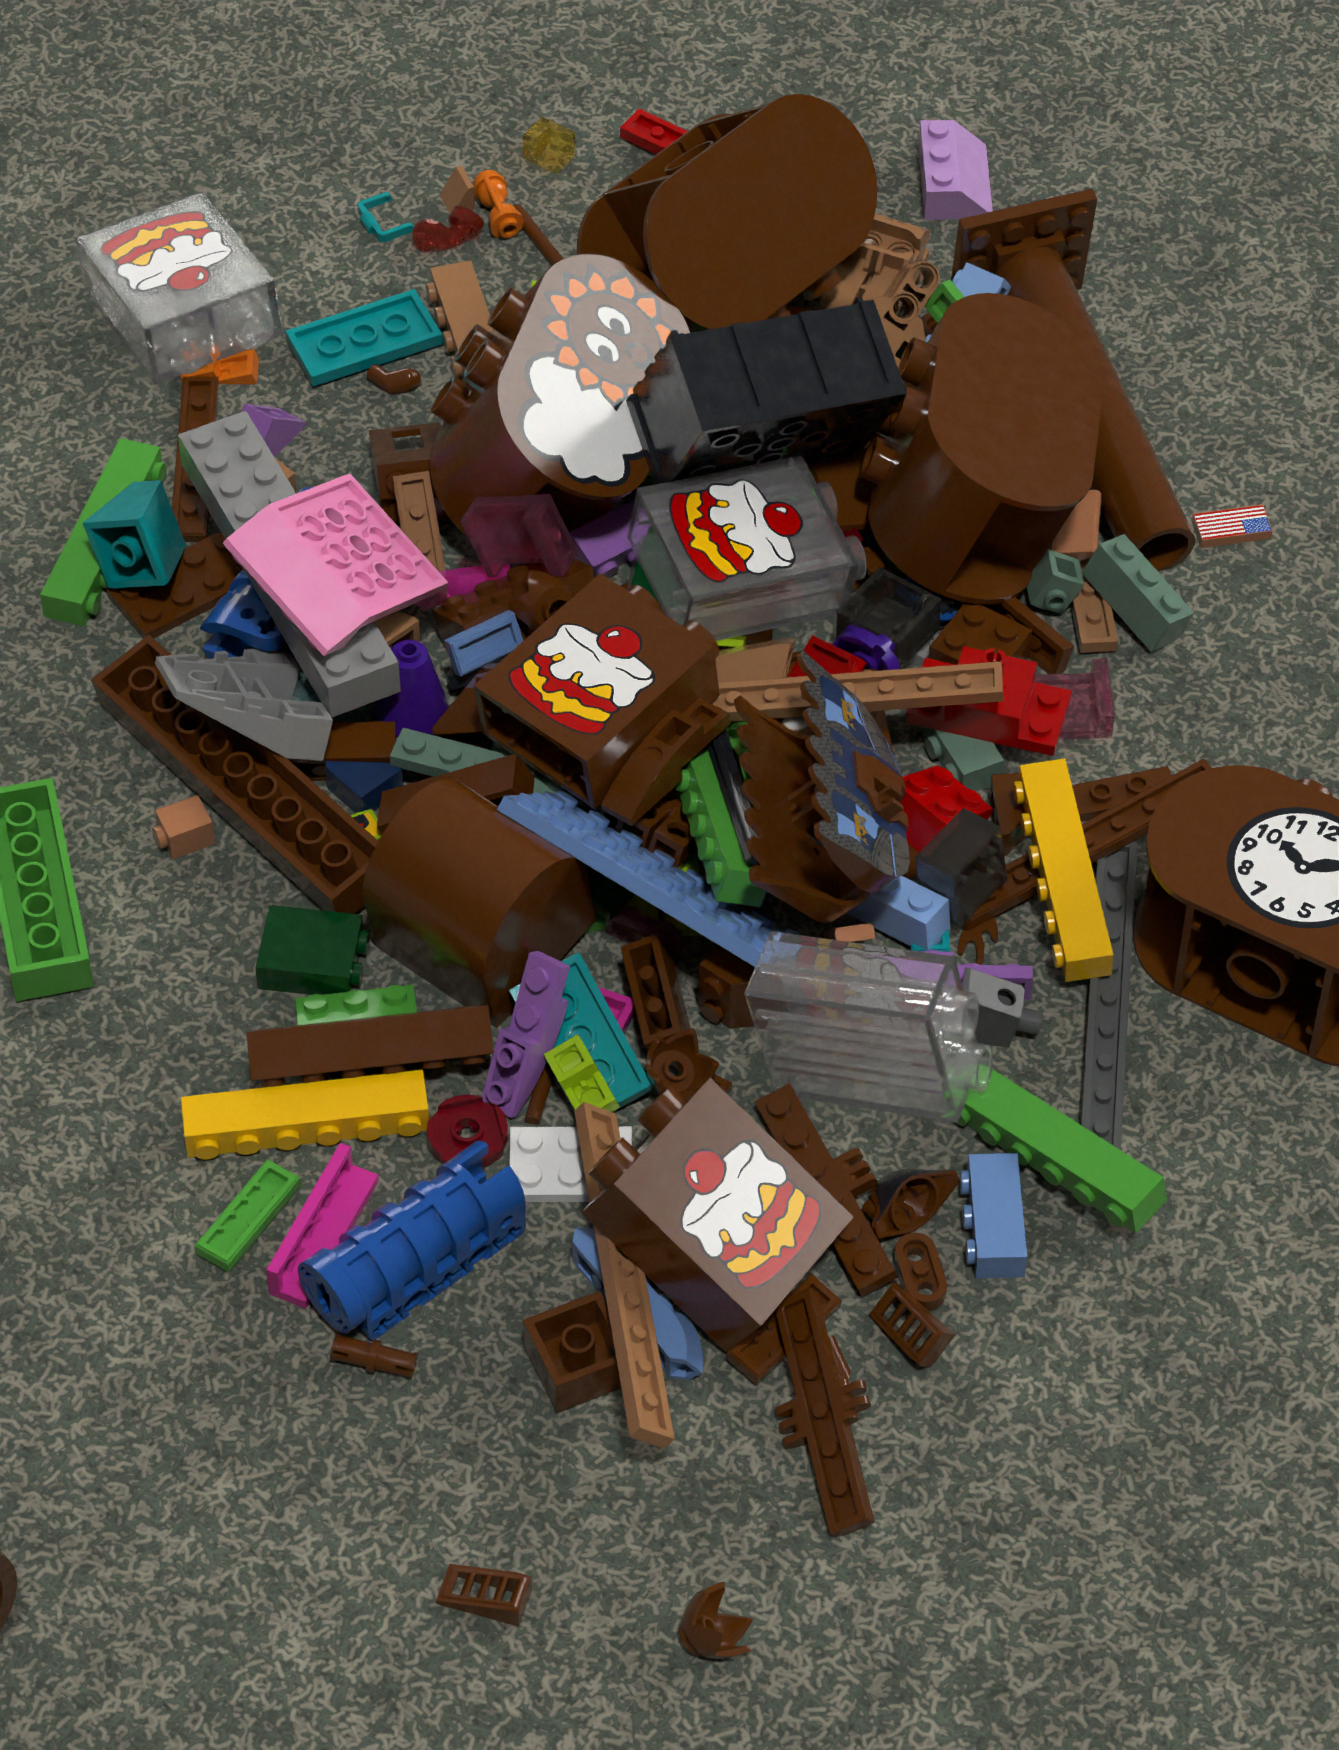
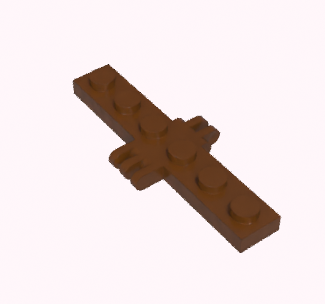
(841, 1177)
(823, 1413)

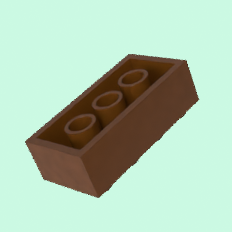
(493, 597)

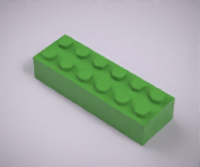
(39, 895)

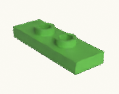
(247, 1215)

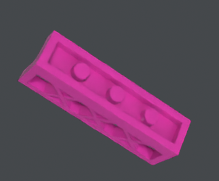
(325, 1216)

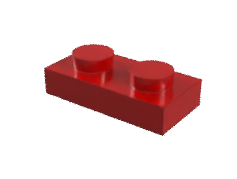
(650, 131)

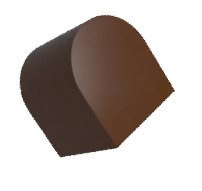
(471, 895)

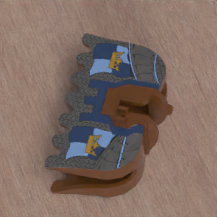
(827, 791)

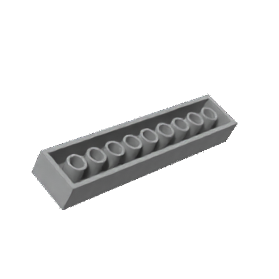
(238, 480)

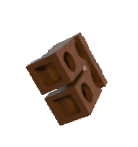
(664, 829)

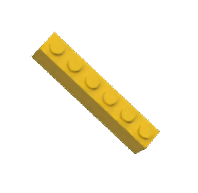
(1064, 870)
(305, 1114)

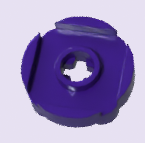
(873, 649)

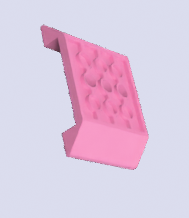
(334, 562)

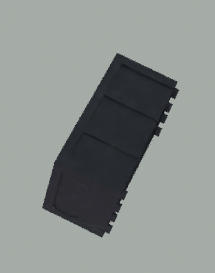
(766, 392)

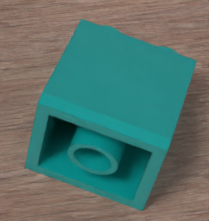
(136, 537)

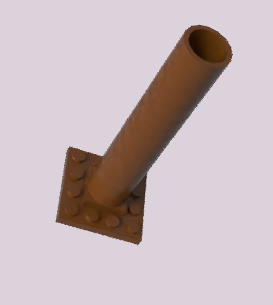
(1044, 258)

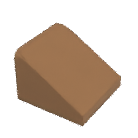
(458, 190)

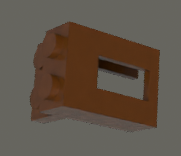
(390, 463)

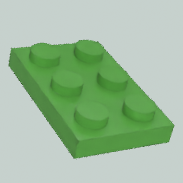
(355, 1004)

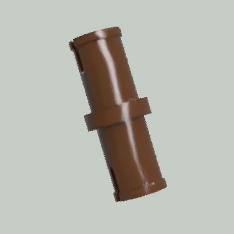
(373, 1356)

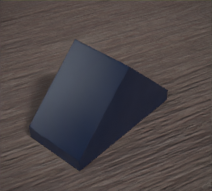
(361, 783)

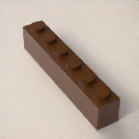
(368, 1043)

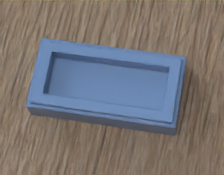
(484, 643)

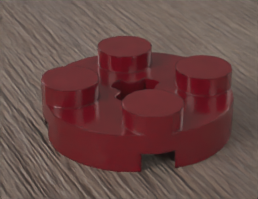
(469, 1112)

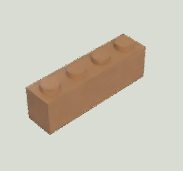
(458, 305)

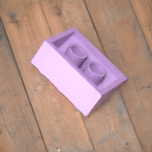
(952, 171)

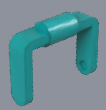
(371, 223)

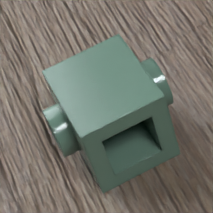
(1055, 582)

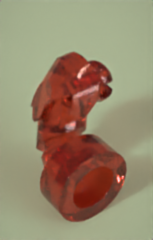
(434, 235)

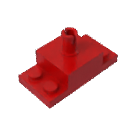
(1025, 720)

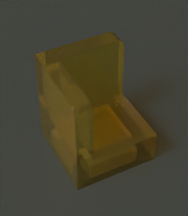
(549, 145)

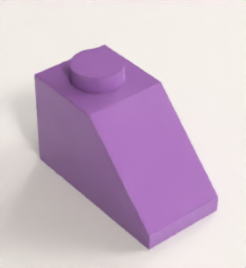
(274, 425)

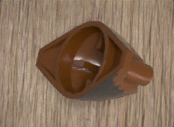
(907, 1199)

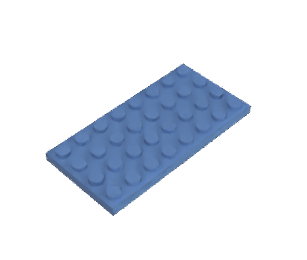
(642, 872)

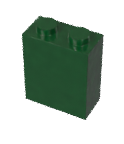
(311, 951)

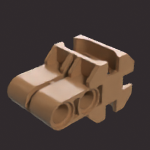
(877, 261)
(914, 298)

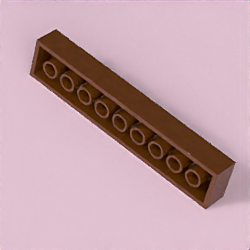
(243, 782)

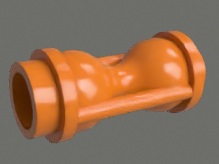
(492, 192)

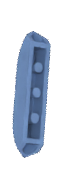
(675, 1334)

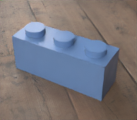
(994, 1216)

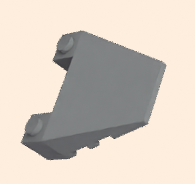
(252, 698)

